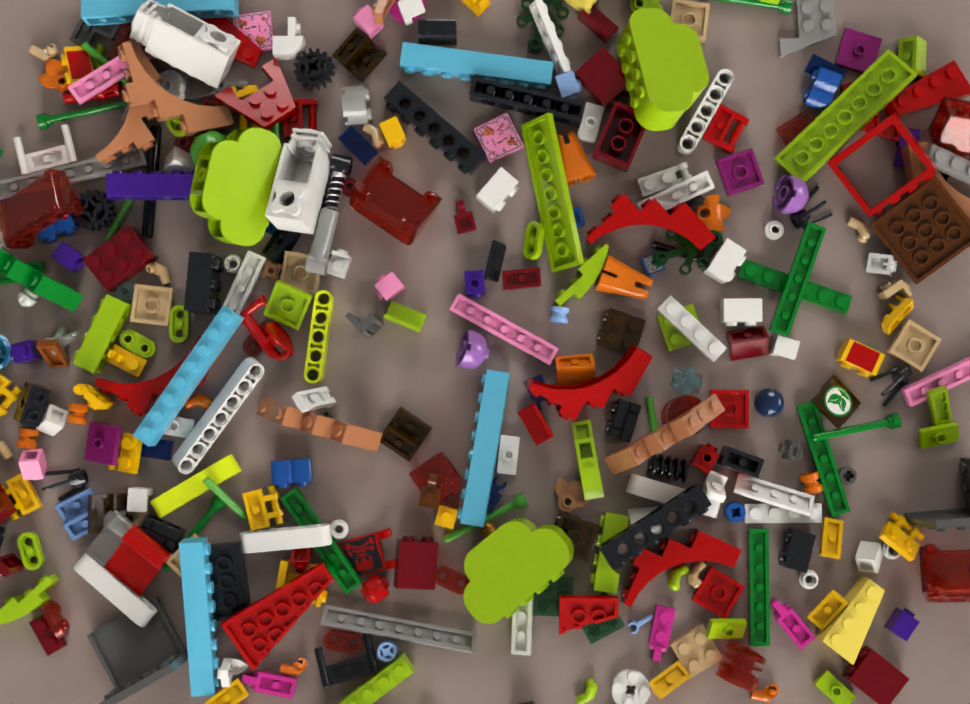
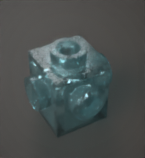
(687, 380)

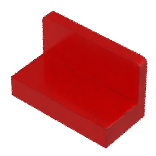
(535, 424)

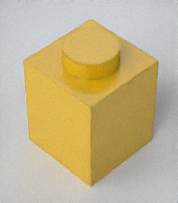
(393, 132)
(446, 516)

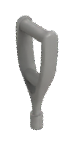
(241, 84)

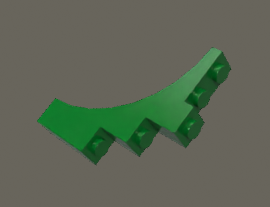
(38, 281)

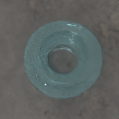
(119, 291)

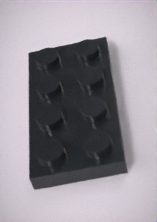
(229, 579)

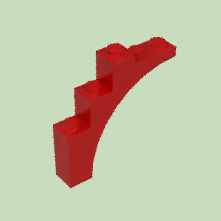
(626, 214)
(619, 379)
(142, 394)
(672, 553)

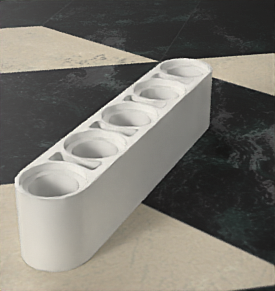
(711, 106)
(663, 492)
(286, 538)
(118, 593)

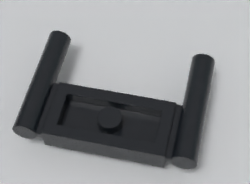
(349, 668)

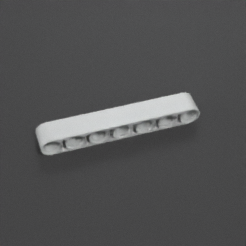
(217, 424)

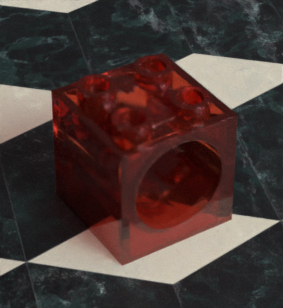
(952, 126)
(447, 479)

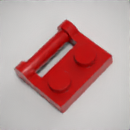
(296, 119)
(719, 126)

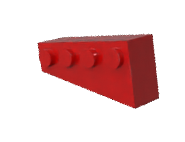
(930, 90)

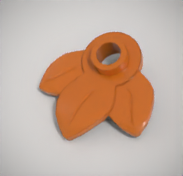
(54, 75)
(714, 213)

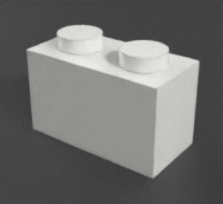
(498, 190)
(725, 261)
(741, 311)

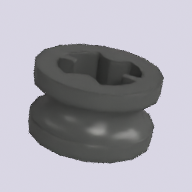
(850, 480)

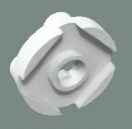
(175, 81)
(632, 678)

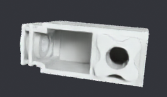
(184, 41)
(300, 182)

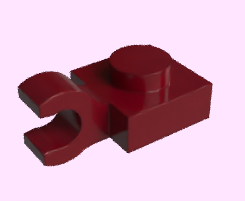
(464, 220)

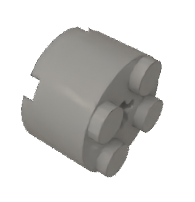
(355, 105)

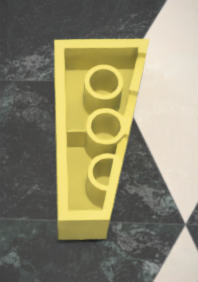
(849, 628)

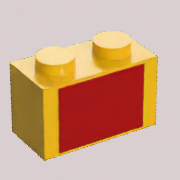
(76, 62)
(859, 357)

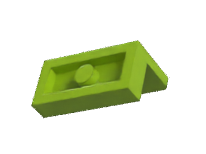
(913, 52)
(405, 316)

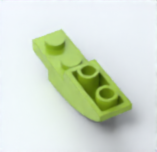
(588, 271)
(587, 460)
(31, 600)

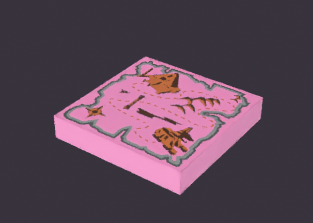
(257, 28)
(498, 138)

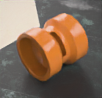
(77, 413)
(27, 438)
(811, 484)

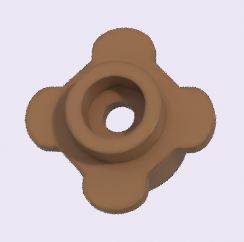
(276, 270)

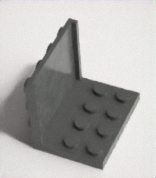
(947, 518)
(137, 654)

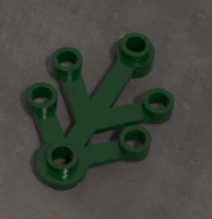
(529, 18)
(688, 248)

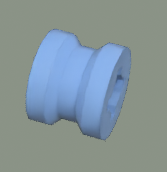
(559, 315)
(385, 654)

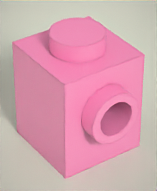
(366, 21)
(388, 286)
(33, 464)

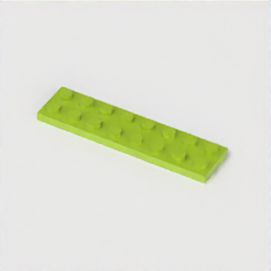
(845, 116)
(552, 193)

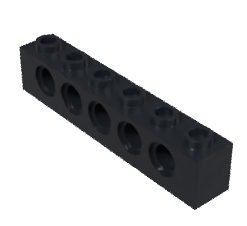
(401, 94)
(526, 101)
(699, 506)

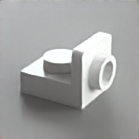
(339, 263)
(881, 264)
(714, 486)

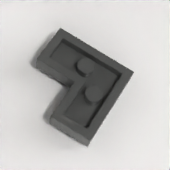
(88, 33)

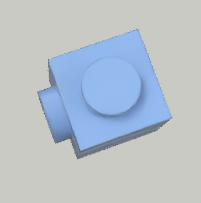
(567, 85)

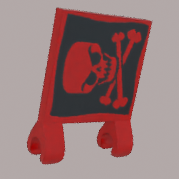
(366, 553)

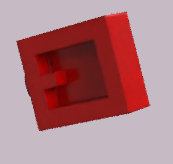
(300, 560)

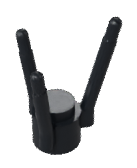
(800, 218)
(900, 376)
(77, 478)

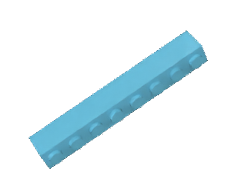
(123, 11)
(467, 64)
(188, 376)
(485, 448)
(199, 616)

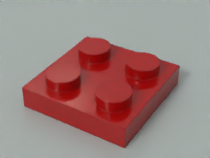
(736, 409)
(717, 592)

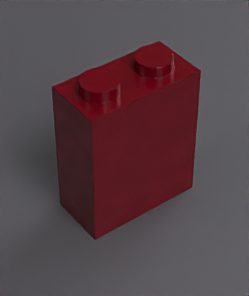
(602, 78)
(415, 563)
(875, 676)

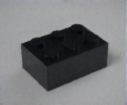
(203, 283)

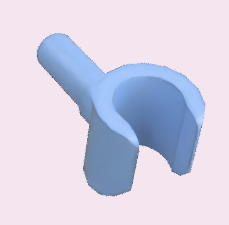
(638, 623)

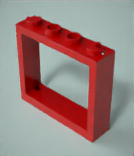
(895, 196)

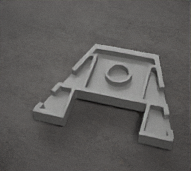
(814, 25)

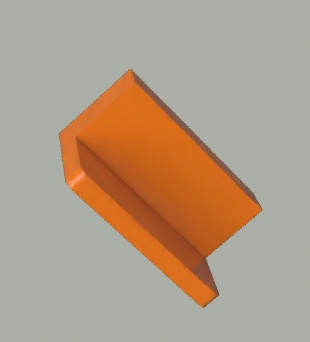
(574, 369)

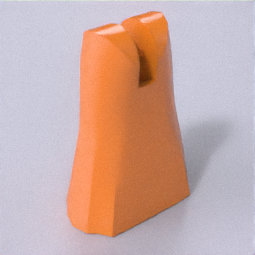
(574, 159)
(621, 279)

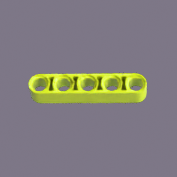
(316, 327)
(194, 486)

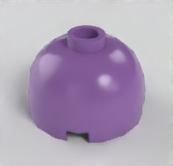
(791, 194)
(472, 350)

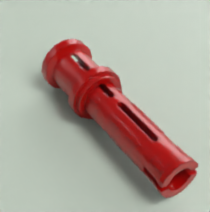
(112, 91)

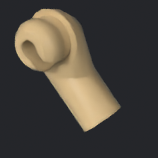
(694, 572)

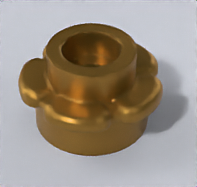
(488, 529)

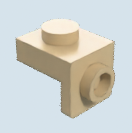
(891, 288)

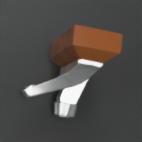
(54, 348)

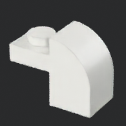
(290, 46)

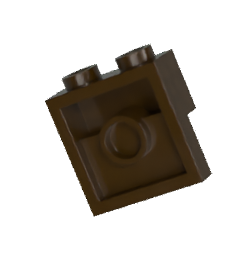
(620, 331)
(580, 532)

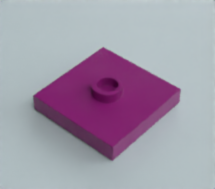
(857, 50)
(739, 172)
(103, 443)

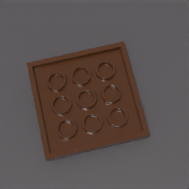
(924, 230)

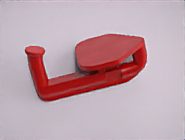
(276, 333)

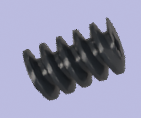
(668, 467)

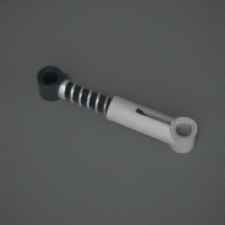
(318, 258)

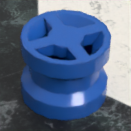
(731, 509)

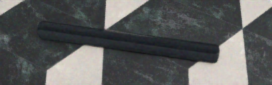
(152, 165)

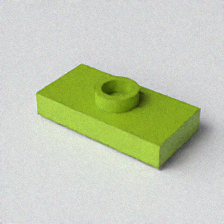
(939, 405)
(938, 435)
(726, 628)
(834, 688)

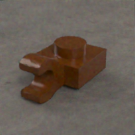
(430, 494)

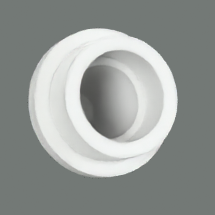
(27, 297)

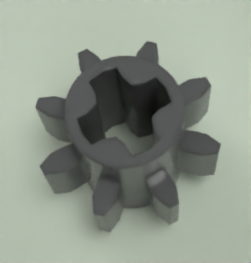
(790, 450)

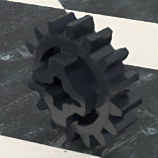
(315, 63)
(100, 215)

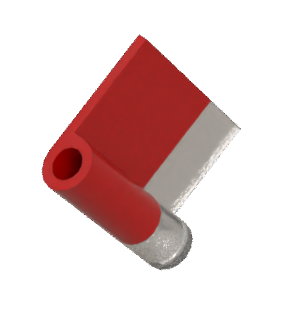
(128, 552)

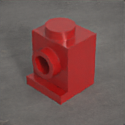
(698, 458)

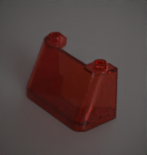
(392, 202)
(37, 208)
(945, 574)

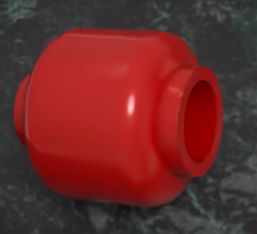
(375, 589)

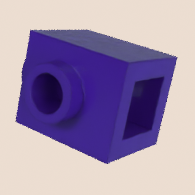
(69, 257)
(474, 283)
(25, 352)
(902, 623)

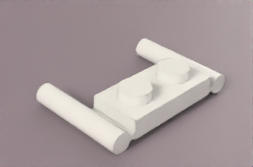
(46, 158)

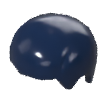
(769, 402)

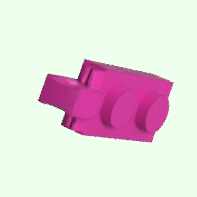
(792, 624)
(660, 630)
(271, 683)

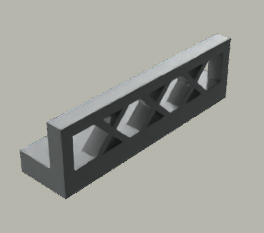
(368, 326)

